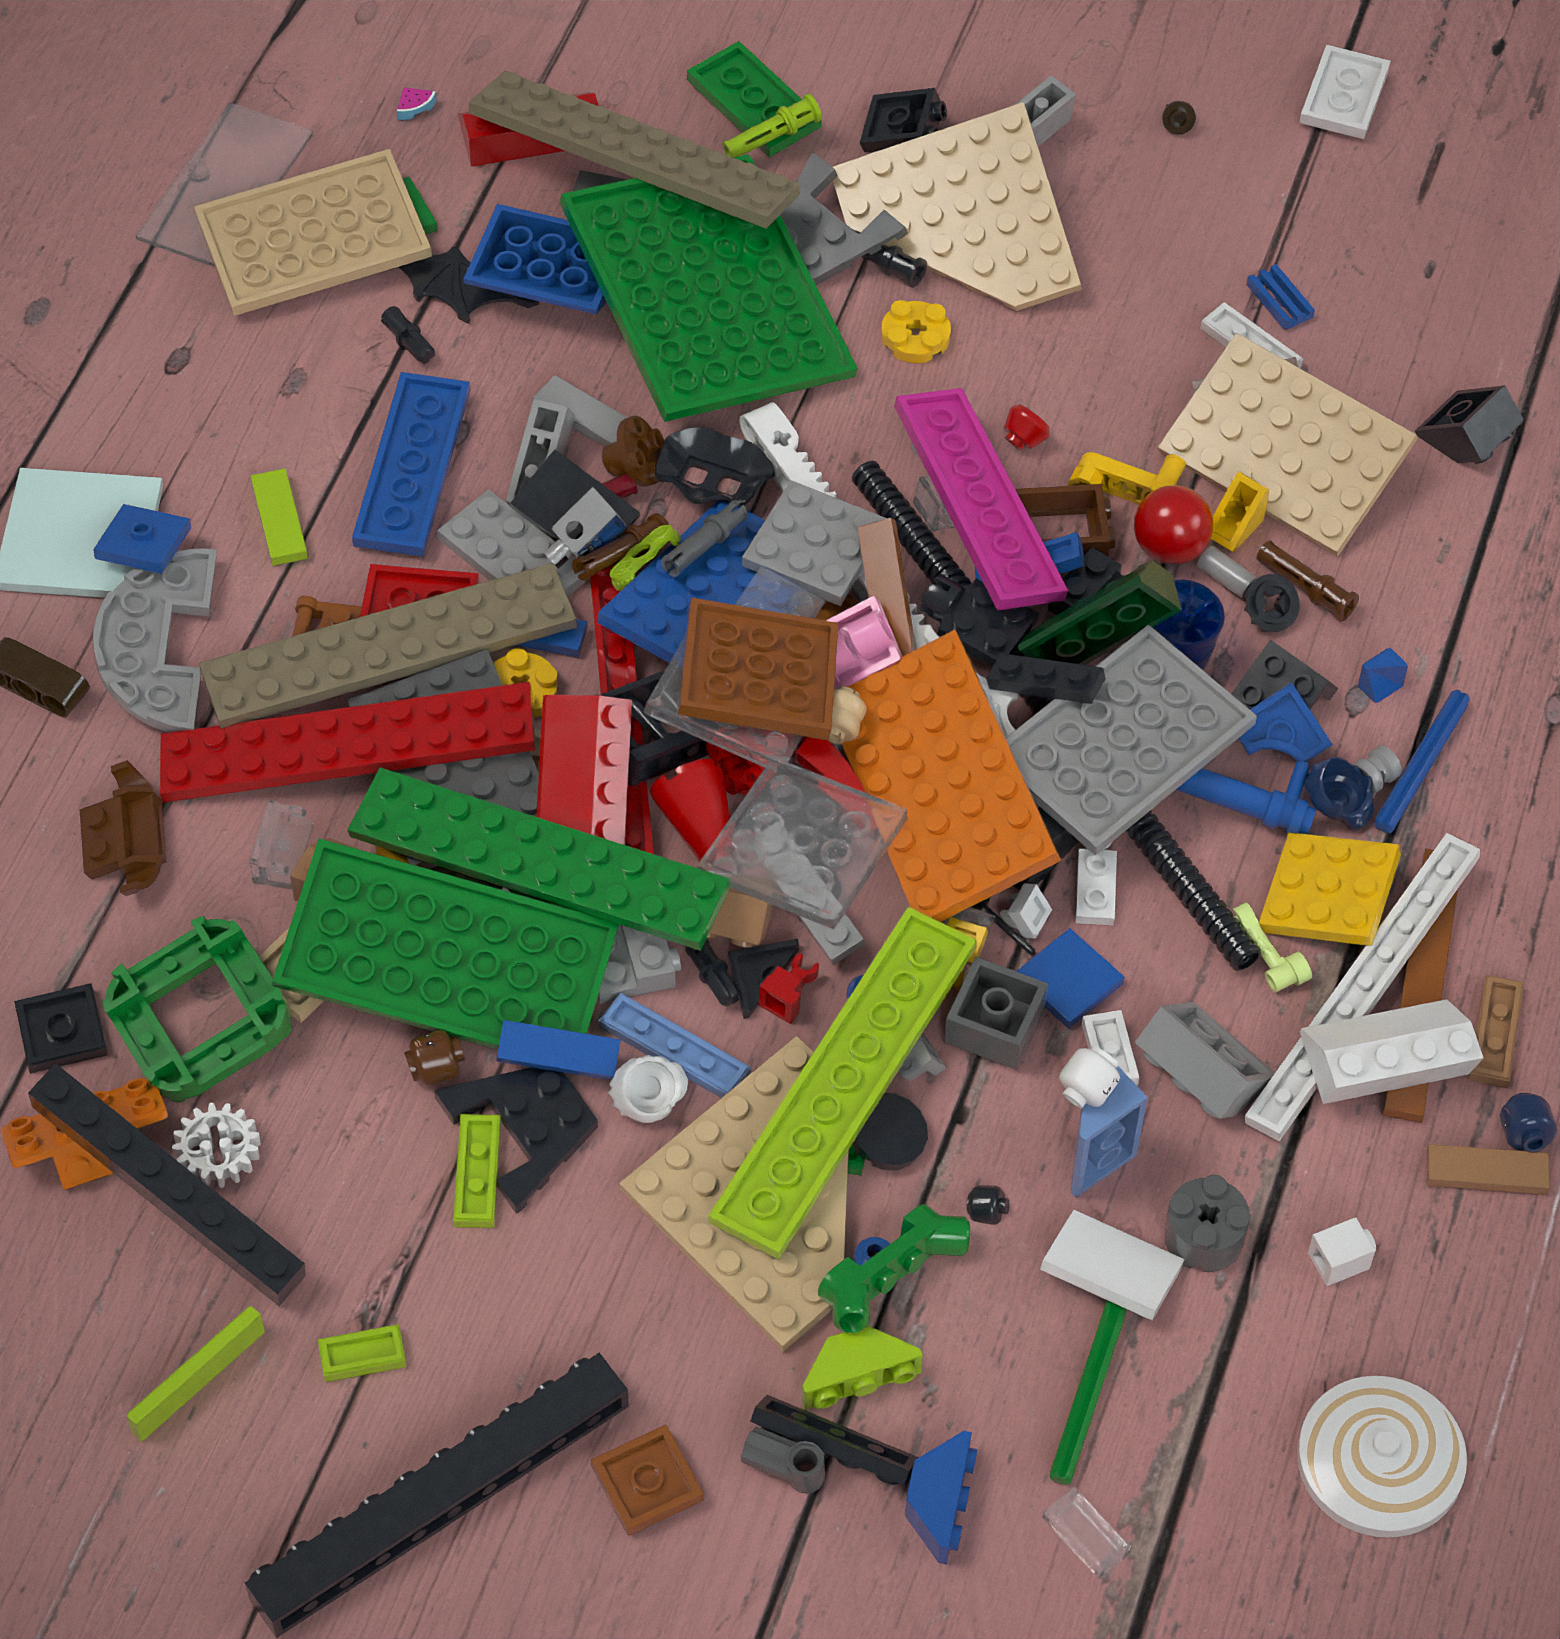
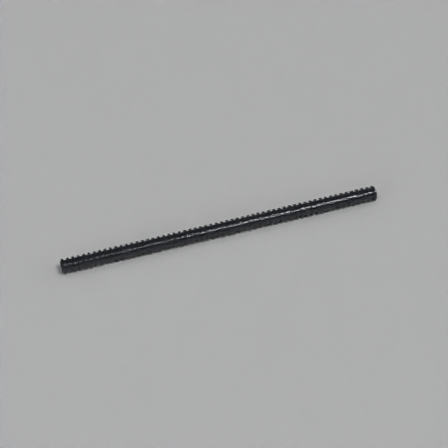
(1147, 831)

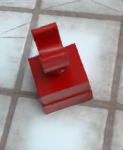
(782, 989)

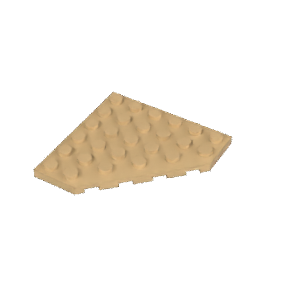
(970, 207)
(690, 1175)

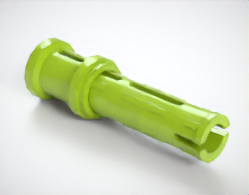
(788, 122)

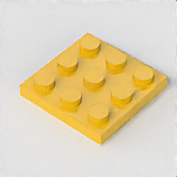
(1330, 889)

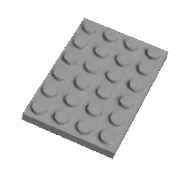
(1130, 748)

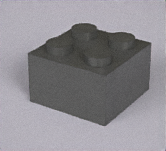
(996, 1013)

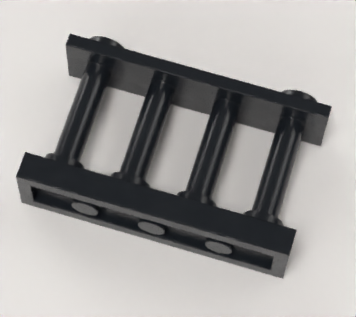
(668, 749)

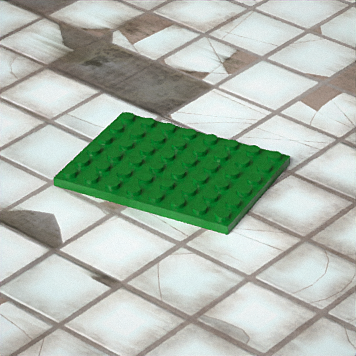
(705, 298)

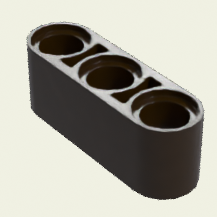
(40, 678)

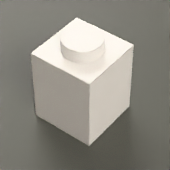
(1342, 1251)

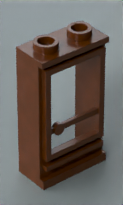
(1072, 501)

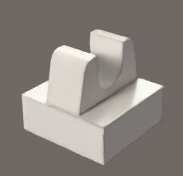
(1027, 911)

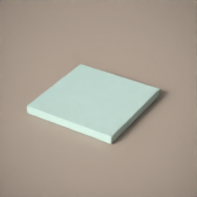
(58, 523)

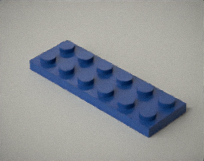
(411, 464)

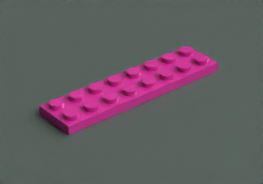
(980, 499)

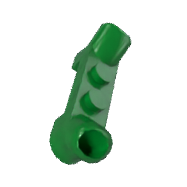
(853, 1286)

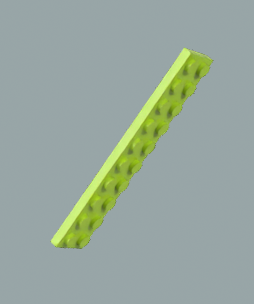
(842, 1083)

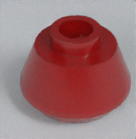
(1025, 428)

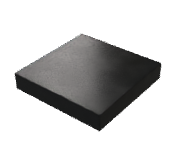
(60, 1028)

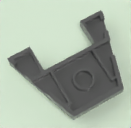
(823, 238)

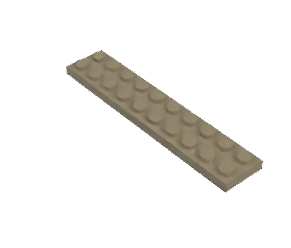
(635, 149)
(386, 645)

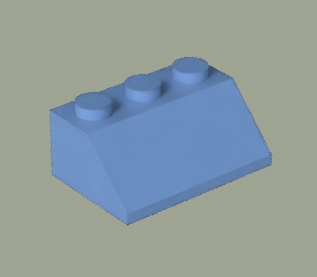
(1108, 1135)

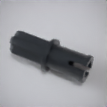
(407, 334)
(714, 973)

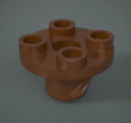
(634, 451)

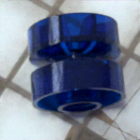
(1197, 624)

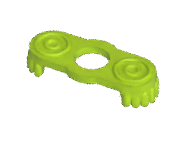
(624, 570)

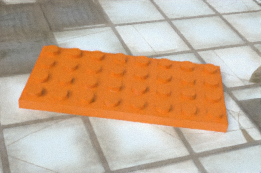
(945, 759)

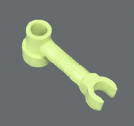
(1283, 971)

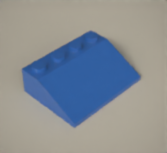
(534, 260)

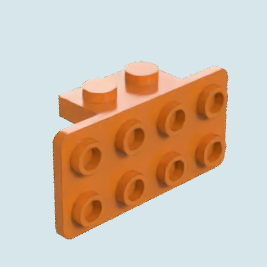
(38, 1139)

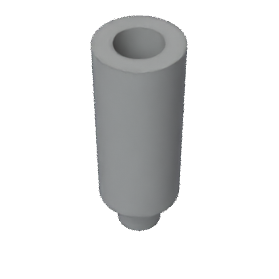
(1226, 571)

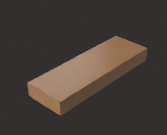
(1497, 1030)
(1488, 1169)

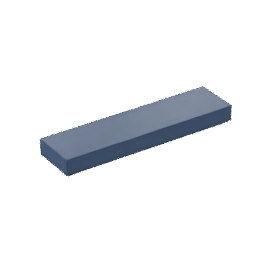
(661, 1037)

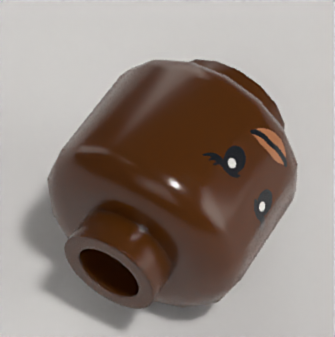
(434, 1058)

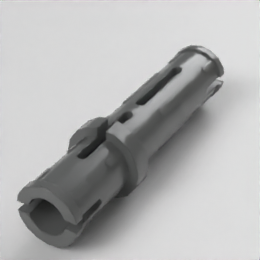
(714, 530)

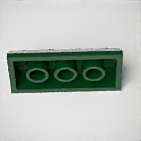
(1105, 617)

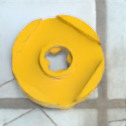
(916, 315)
(531, 668)

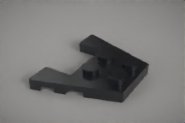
(539, 1113)

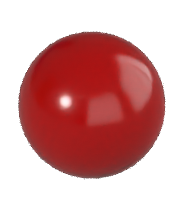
(1173, 524)

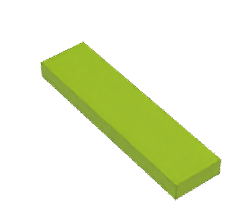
(195, 1373)

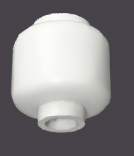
(1089, 1077)

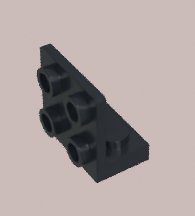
(1274, 671)

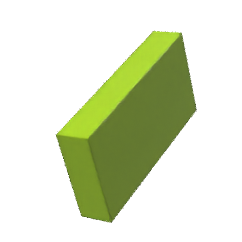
(361, 1353)

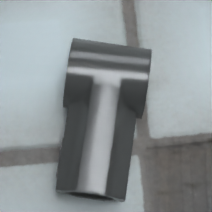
(782, 1457)

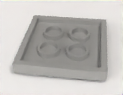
(811, 542)

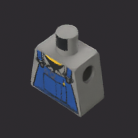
(593, 518)

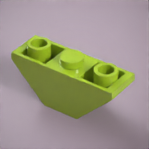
(858, 1366)

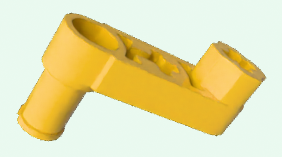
(1123, 479)

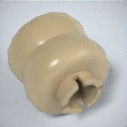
(847, 715)

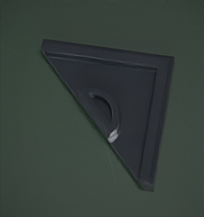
(752, 967)

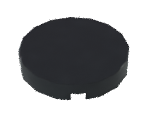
(892, 1134)

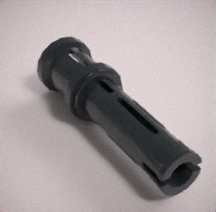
(895, 262)

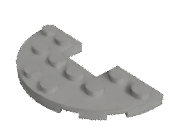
(134, 639)

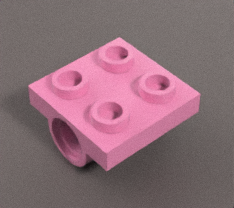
(863, 642)

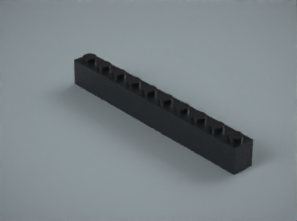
(436, 1494)

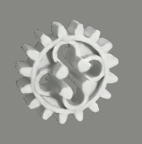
(230, 1128)

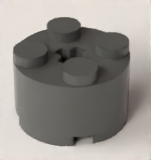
(1207, 1223)

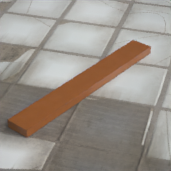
(1422, 985)

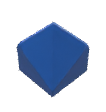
(1382, 675)

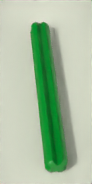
(1087, 1393)

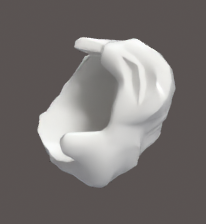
(648, 1088)

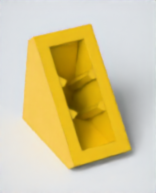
(1239, 511)

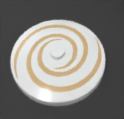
(1381, 1456)

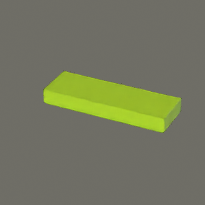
(279, 517)
(477, 1171)

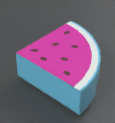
(414, 102)

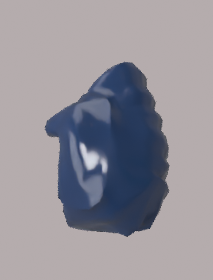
(1341, 792)

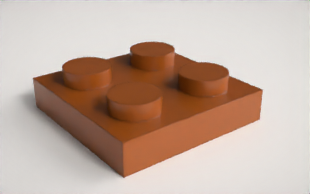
(647, 1480)

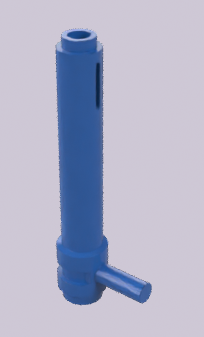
(1272, 808)

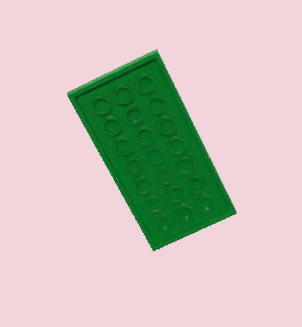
(439, 949)

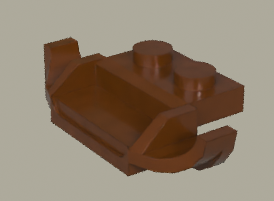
(125, 832)

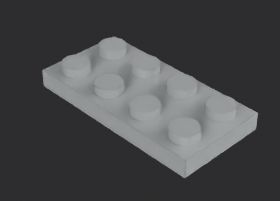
(501, 541)

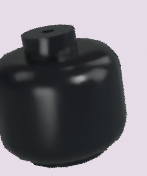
(987, 1204)

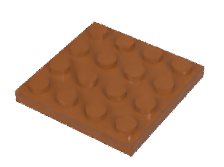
(759, 669)

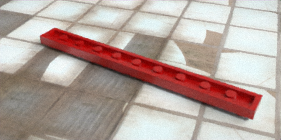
(615, 670)

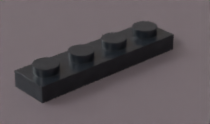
(845, 1444)

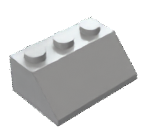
(1204, 1059)

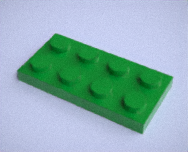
(746, 92)

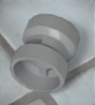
(1381, 766)

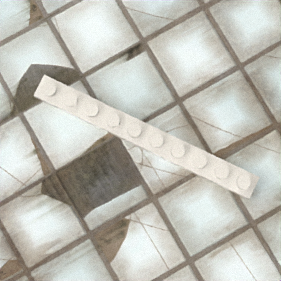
(1367, 978)

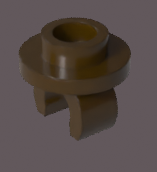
(1178, 117)

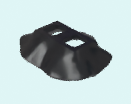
(720, 457)

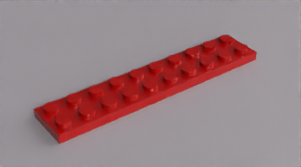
(347, 742)

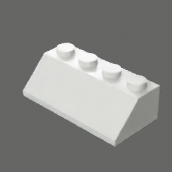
(1390, 1050)

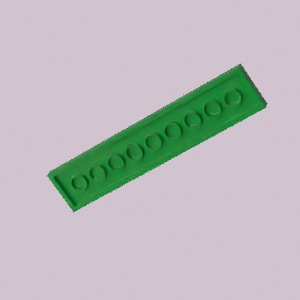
(540, 858)

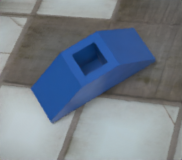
(939, 1492)

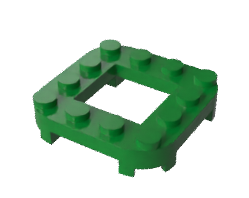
(170, 967)

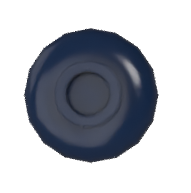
(1528, 1122)

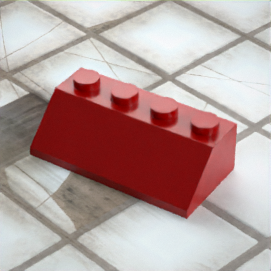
(494, 143)
(585, 763)

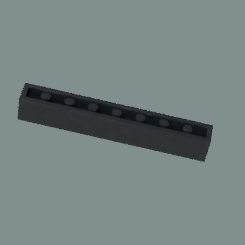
(167, 1184)

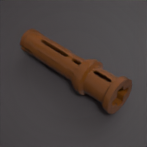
(617, 549)
(1320, 588)

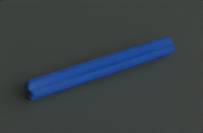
(1421, 761)

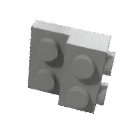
(638, 965)

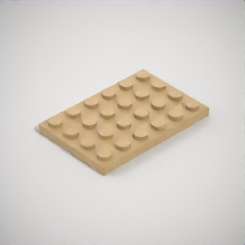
(312, 232)
(1293, 435)

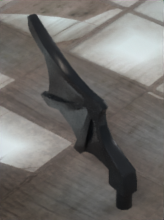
(443, 279)

